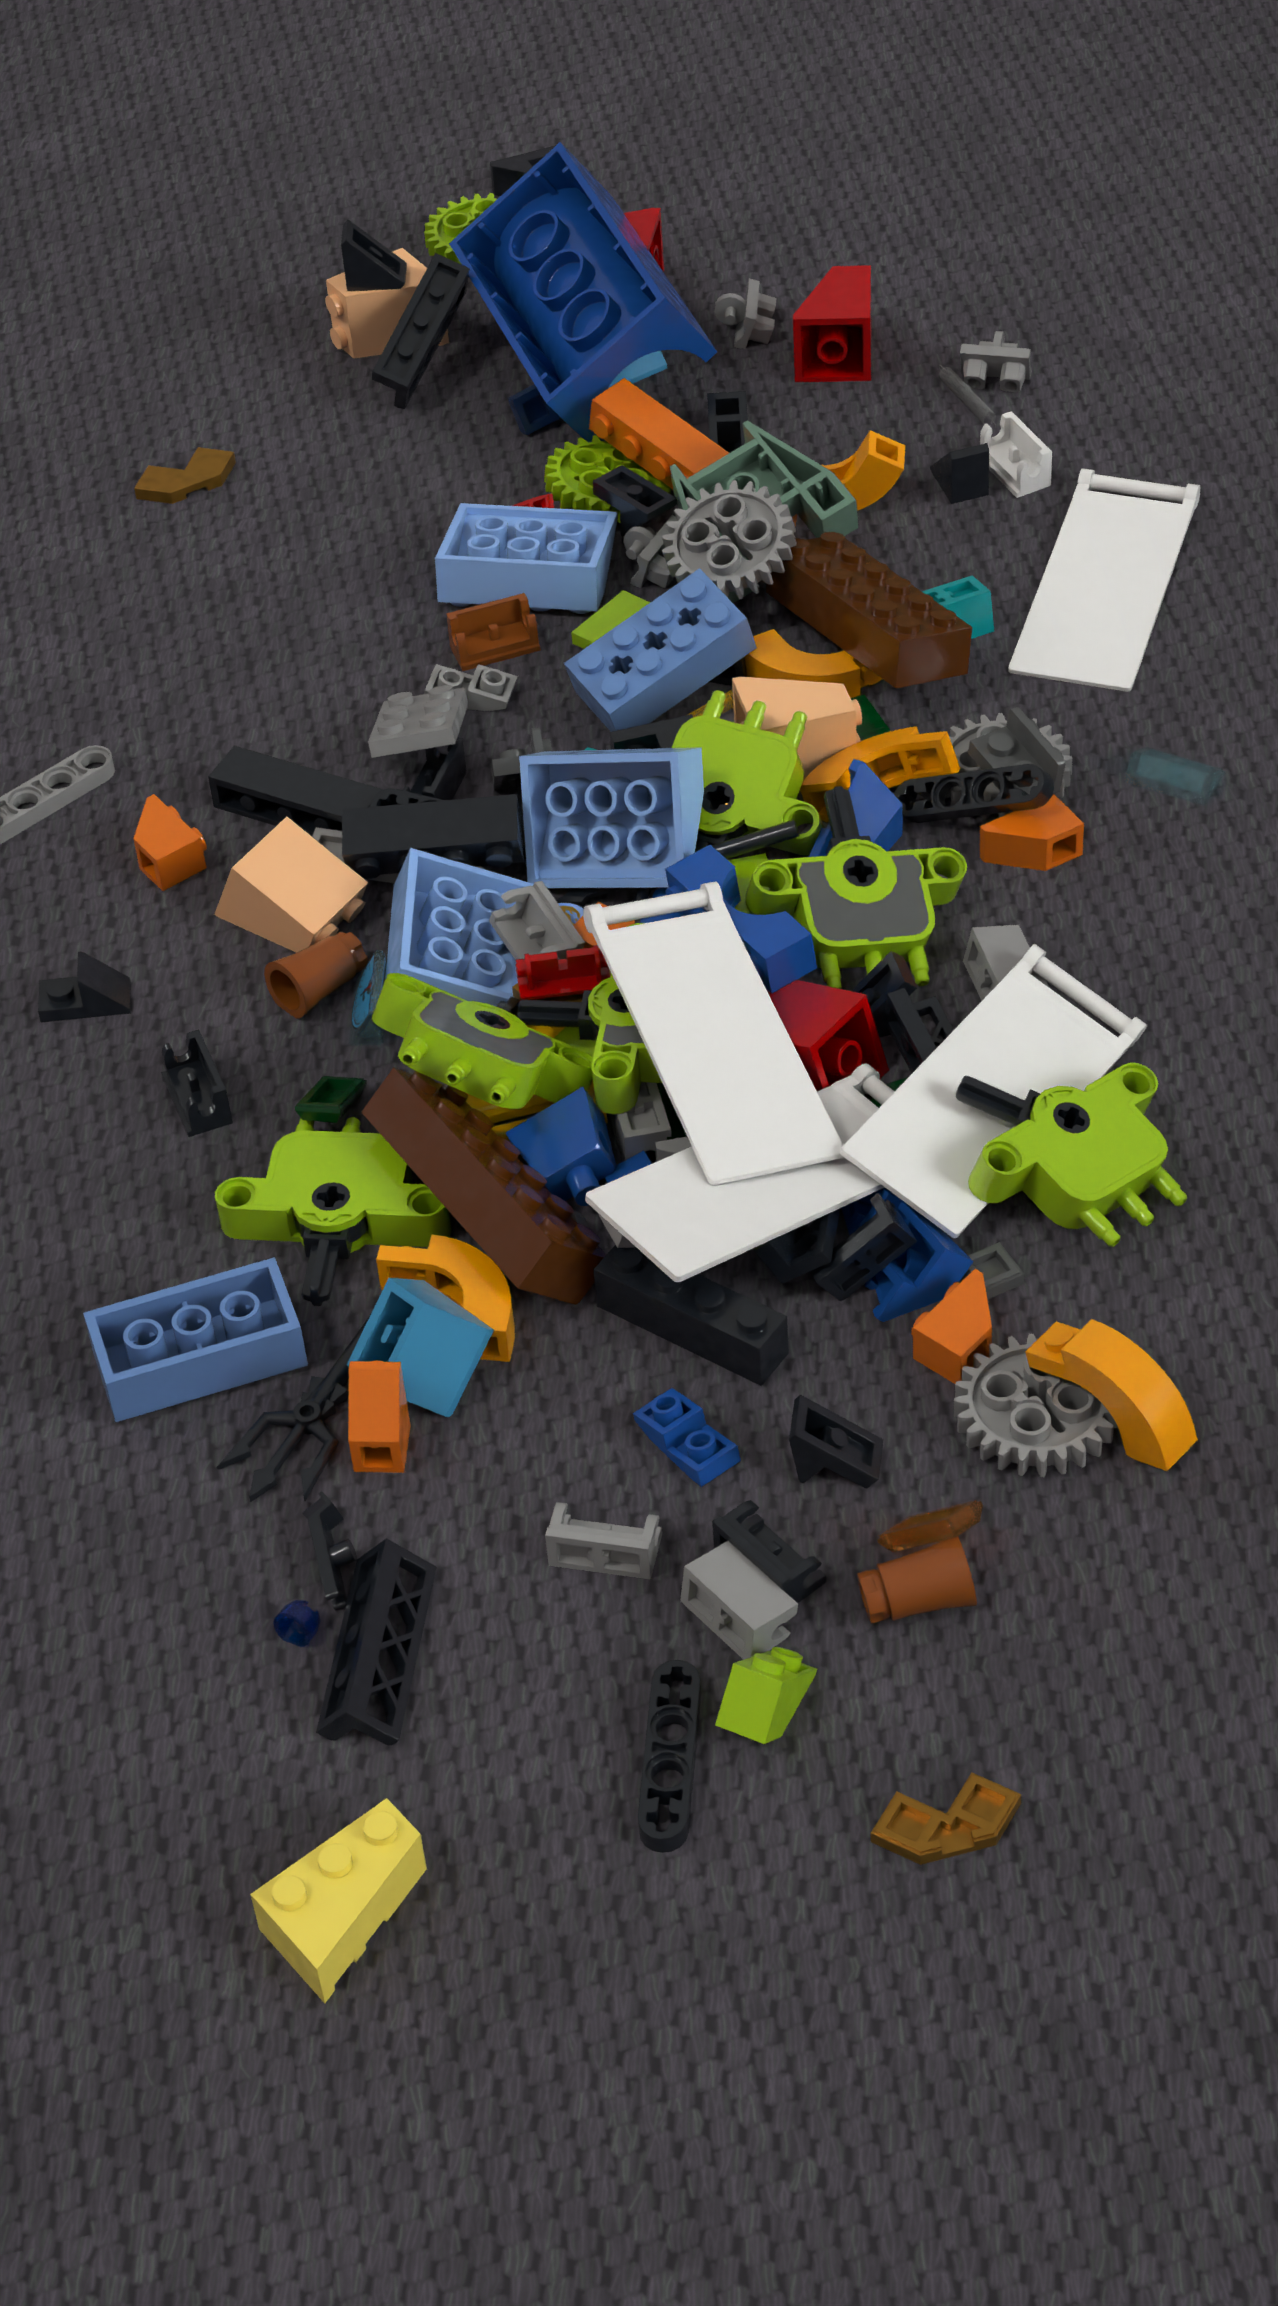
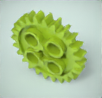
(451, 222)
(573, 469)

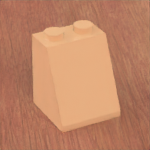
(368, 318)
(828, 708)
(291, 889)

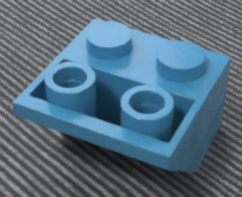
(431, 1339)

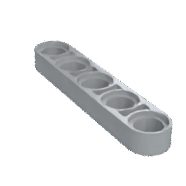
(50, 800)

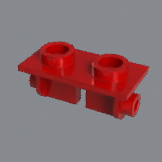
(547, 977)

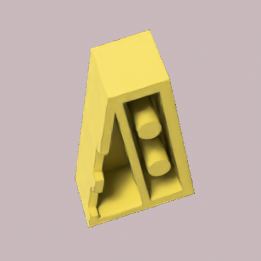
(340, 1894)

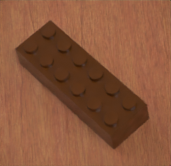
(872, 612)
(486, 1186)

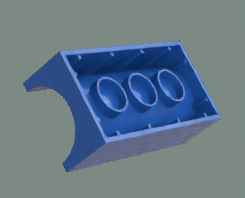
(573, 285)

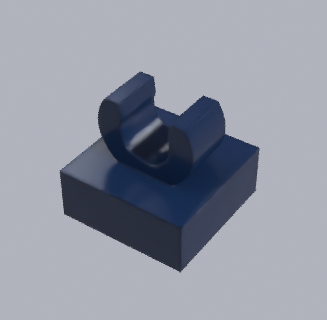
(531, 410)

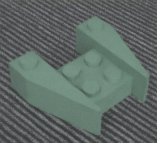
(766, 461)

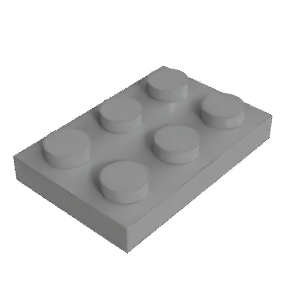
(418, 721)

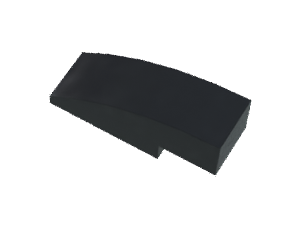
(725, 417)

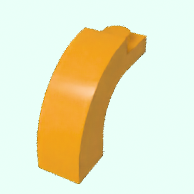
(871, 468)
(779, 660)
(890, 755)
(464, 1277)
(1127, 1382)

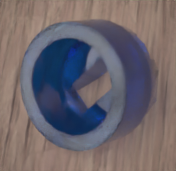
(306, 1618)

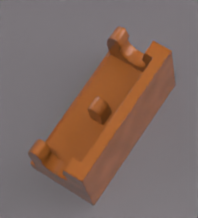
(493, 632)

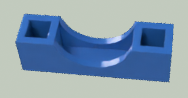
(775, 942)

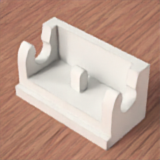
(1018, 456)

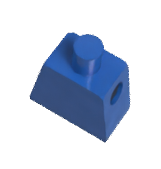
(567, 1146)

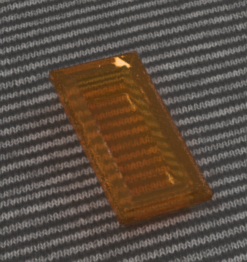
(931, 1526)

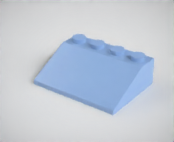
(512, 550)
(610, 815)
(444, 928)

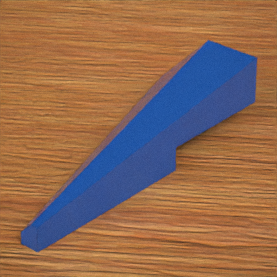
(875, 810)
(918, 1274)

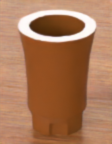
(314, 972)
(918, 1583)

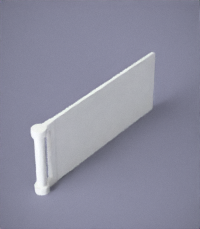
(1105, 582)
(714, 1036)
(1014, 1040)
(695, 1225)

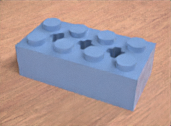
(661, 654)
(195, 1339)

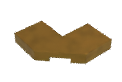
(169, 485)
(929, 1835)

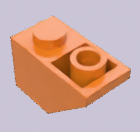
(1033, 837)
(167, 846)
(954, 1329)
(377, 1417)

